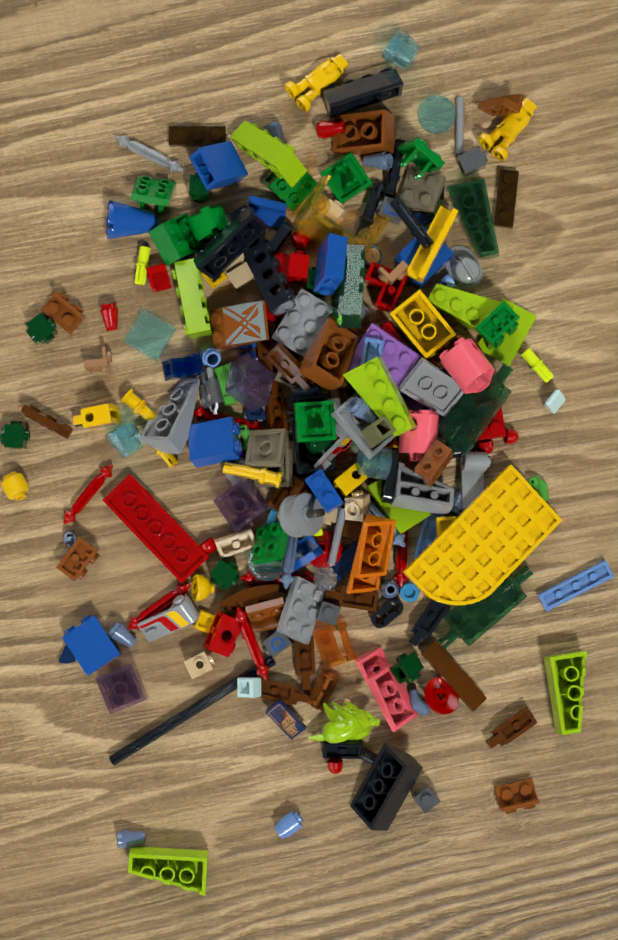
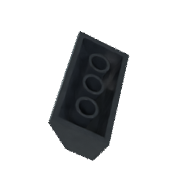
(363, 92)
(230, 243)
(301, 457)
(385, 787)

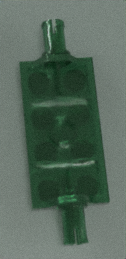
(474, 413)
(475, 619)

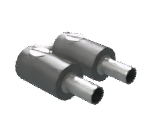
(210, 390)

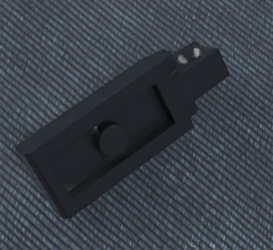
(428, 621)

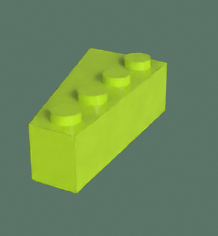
(269, 152)
(193, 299)
(462, 306)
(380, 392)
(565, 683)
(171, 866)

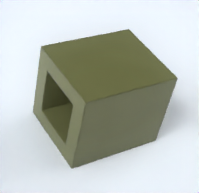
(378, 431)

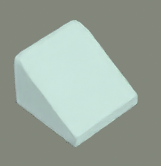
(555, 401)
(249, 687)

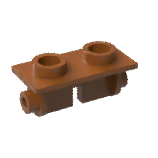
(322, 689)

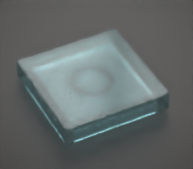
(149, 335)

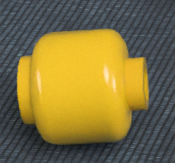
(15, 486)

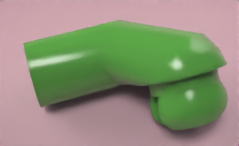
(245, 435)
(540, 485)

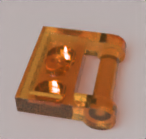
(328, 646)

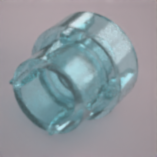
(401, 50)
(125, 439)
(376, 467)

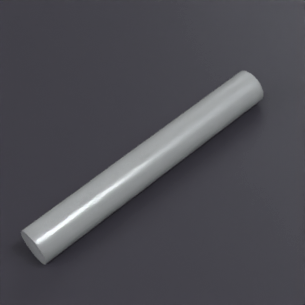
(459, 124)
(337, 537)

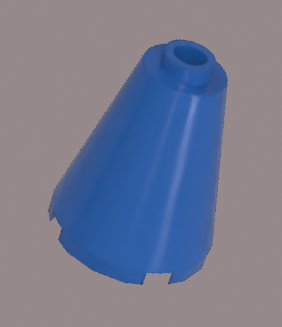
(128, 220)

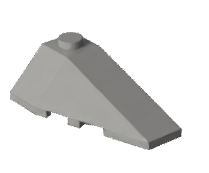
(172, 425)

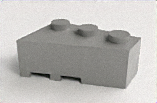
(414, 494)

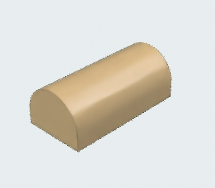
(235, 542)

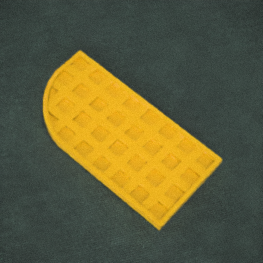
(484, 542)

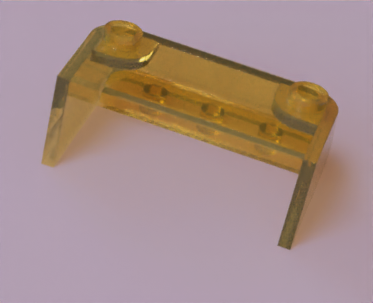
(316, 225)

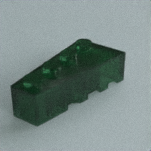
(475, 212)
(351, 289)

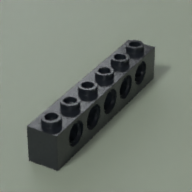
(278, 302)

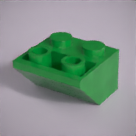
(175, 239)

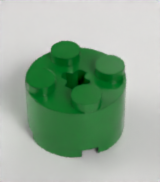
(208, 223)

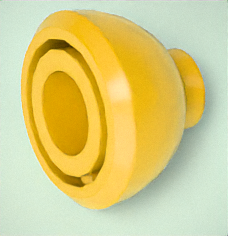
(201, 587)

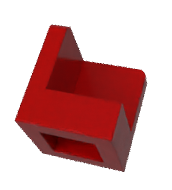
(159, 278)

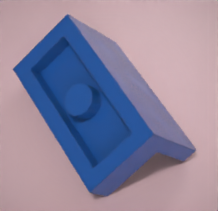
(270, 211)
(306, 551)

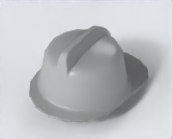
(464, 268)

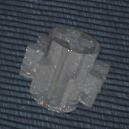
(325, 578)

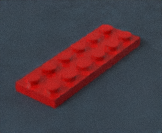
(156, 528)

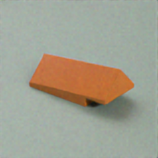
(371, 554)

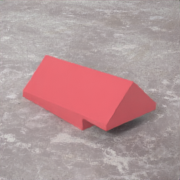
(388, 693)

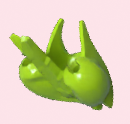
(346, 723)

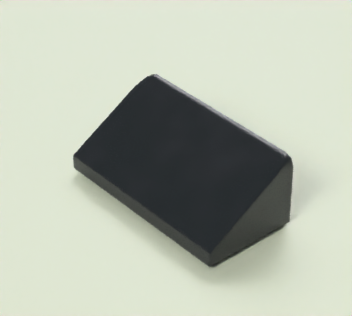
(344, 750)

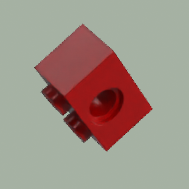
(214, 637)

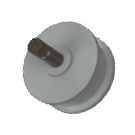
(301, 515)

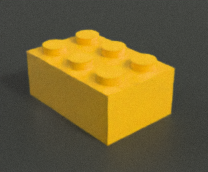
(423, 325)

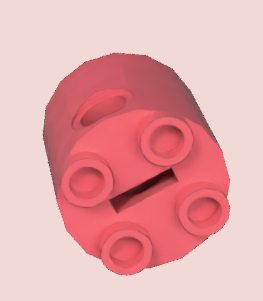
(468, 366)
(421, 438)

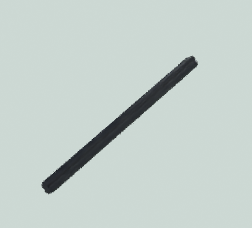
(184, 715)

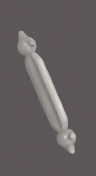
(149, 154)

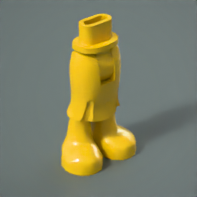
(317, 81)
(508, 129)

